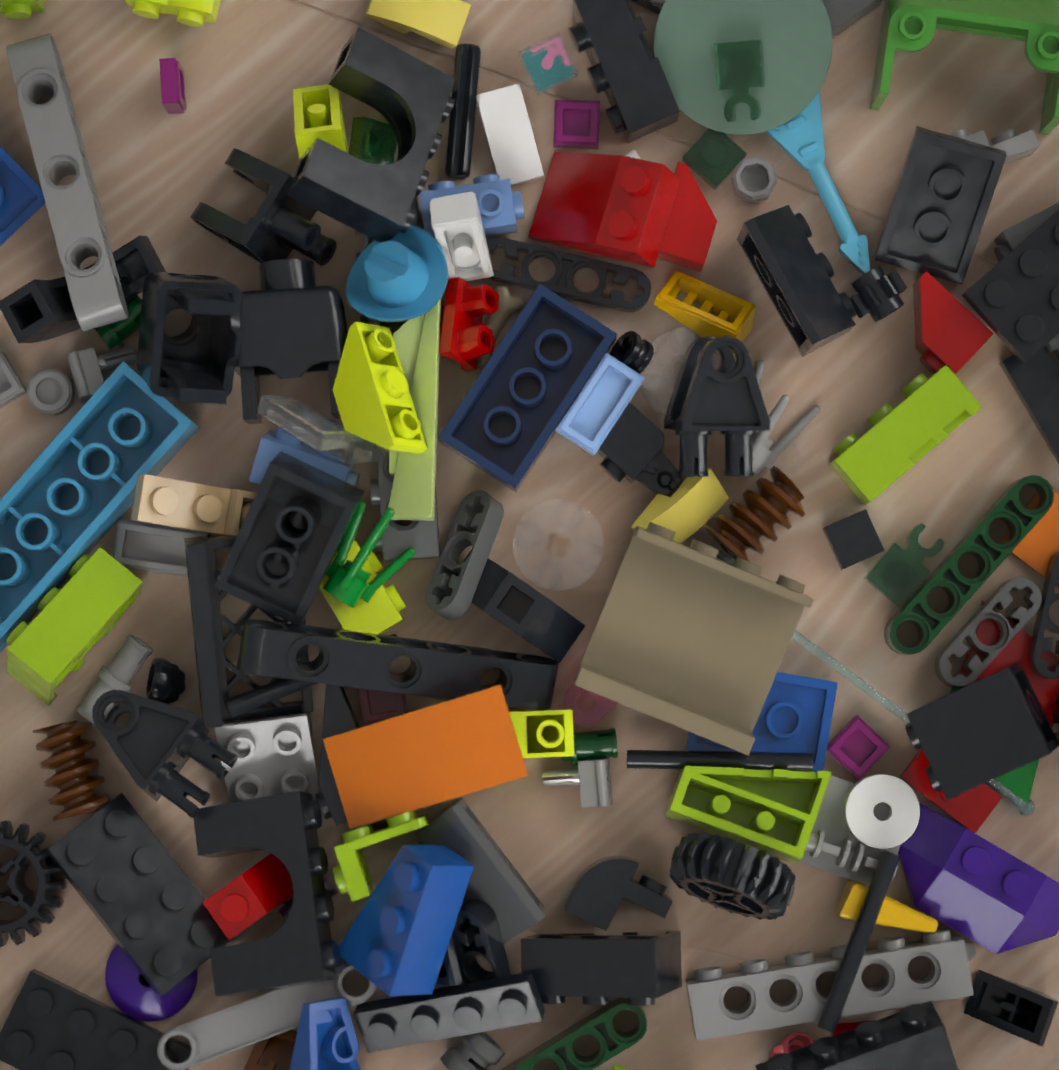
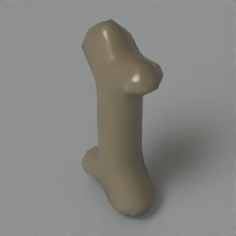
(507, 305)

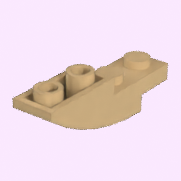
(190, 505)

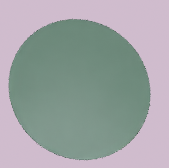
(795, 57)

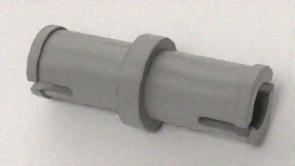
(117, 674)

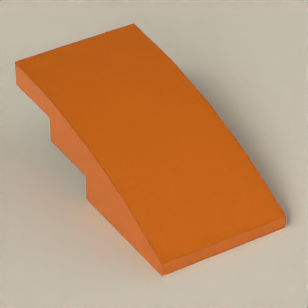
(425, 757)

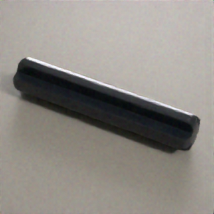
(463, 111)

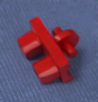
(461, 325)

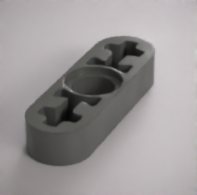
(478, 515)
(1001, 599)

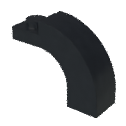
(45, 307)

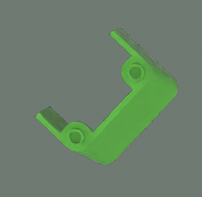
(912, 24)

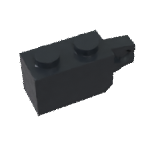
(636, 453)

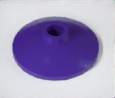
(139, 999)

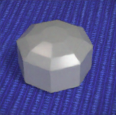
(754, 179)

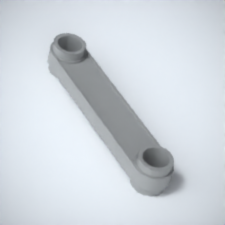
(254, 1020)

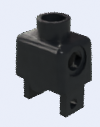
(288, 330)
(202, 359)

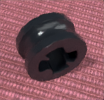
(633, 351)

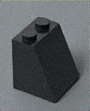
(981, 731)

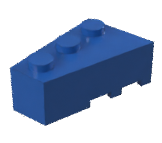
(409, 920)

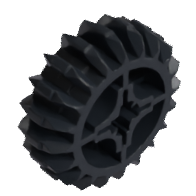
(732, 876)
(21, 894)

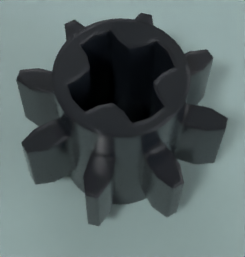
(878, 294)

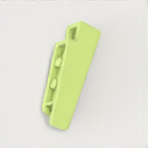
(415, 473)

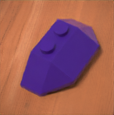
(977, 885)

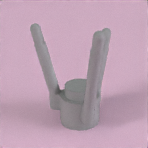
(761, 444)

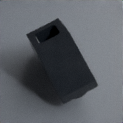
(526, 611)

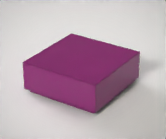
(172, 85)
(576, 124)
(857, 747)

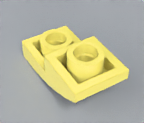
(433, 19)
(687, 508)

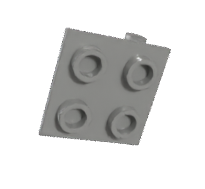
(272, 757)
(834, 846)

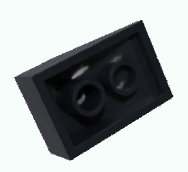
(289, 538)

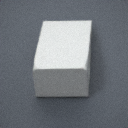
(509, 134)
(461, 236)

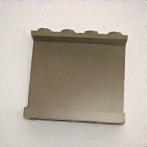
(691, 637)

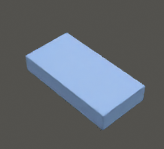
(600, 404)

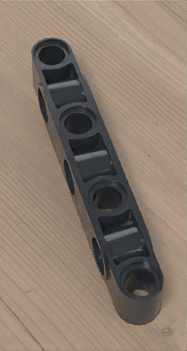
(365, 659)

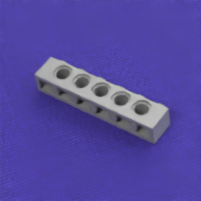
(945, 980)

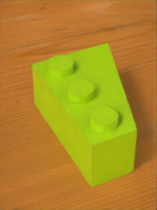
(903, 433)
(70, 623)
(755, 807)

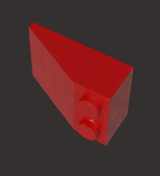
(606, 205)

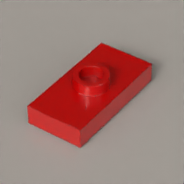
(967, 809)

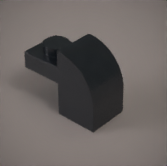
(606, 883)

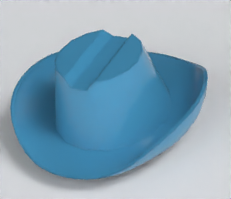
(398, 277)

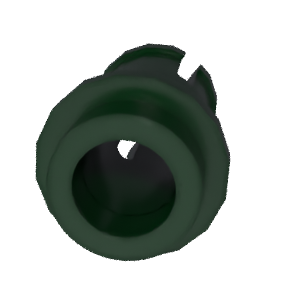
(116, 332)
(594, 745)

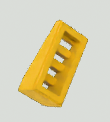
(734, 314)
(892, 913)

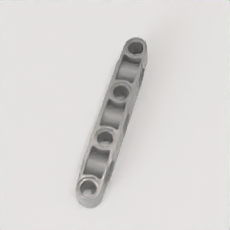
(74, 207)

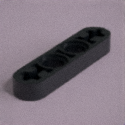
(565, 268)

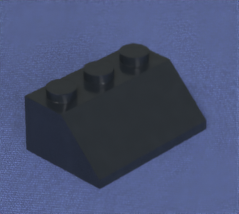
(796, 278)

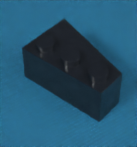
(623, 67)
(603, 966)

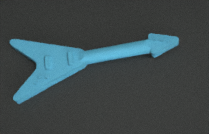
(804, 143)

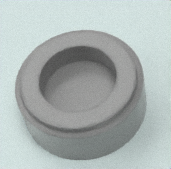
(51, 392)

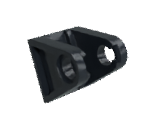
(277, 225)
(716, 401)
(159, 744)

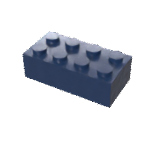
(527, 387)

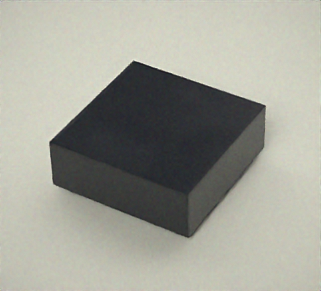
(853, 539)

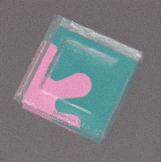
(548, 63)

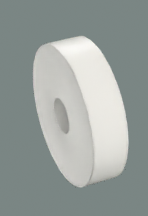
(902, 816)

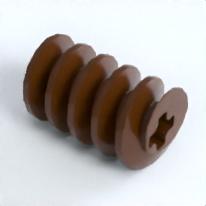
(759, 516)
(71, 768)

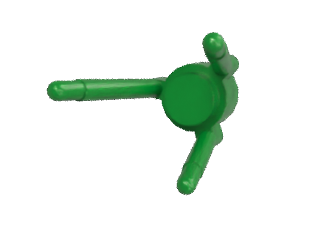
(349, 581)

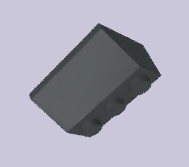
(493, 874)

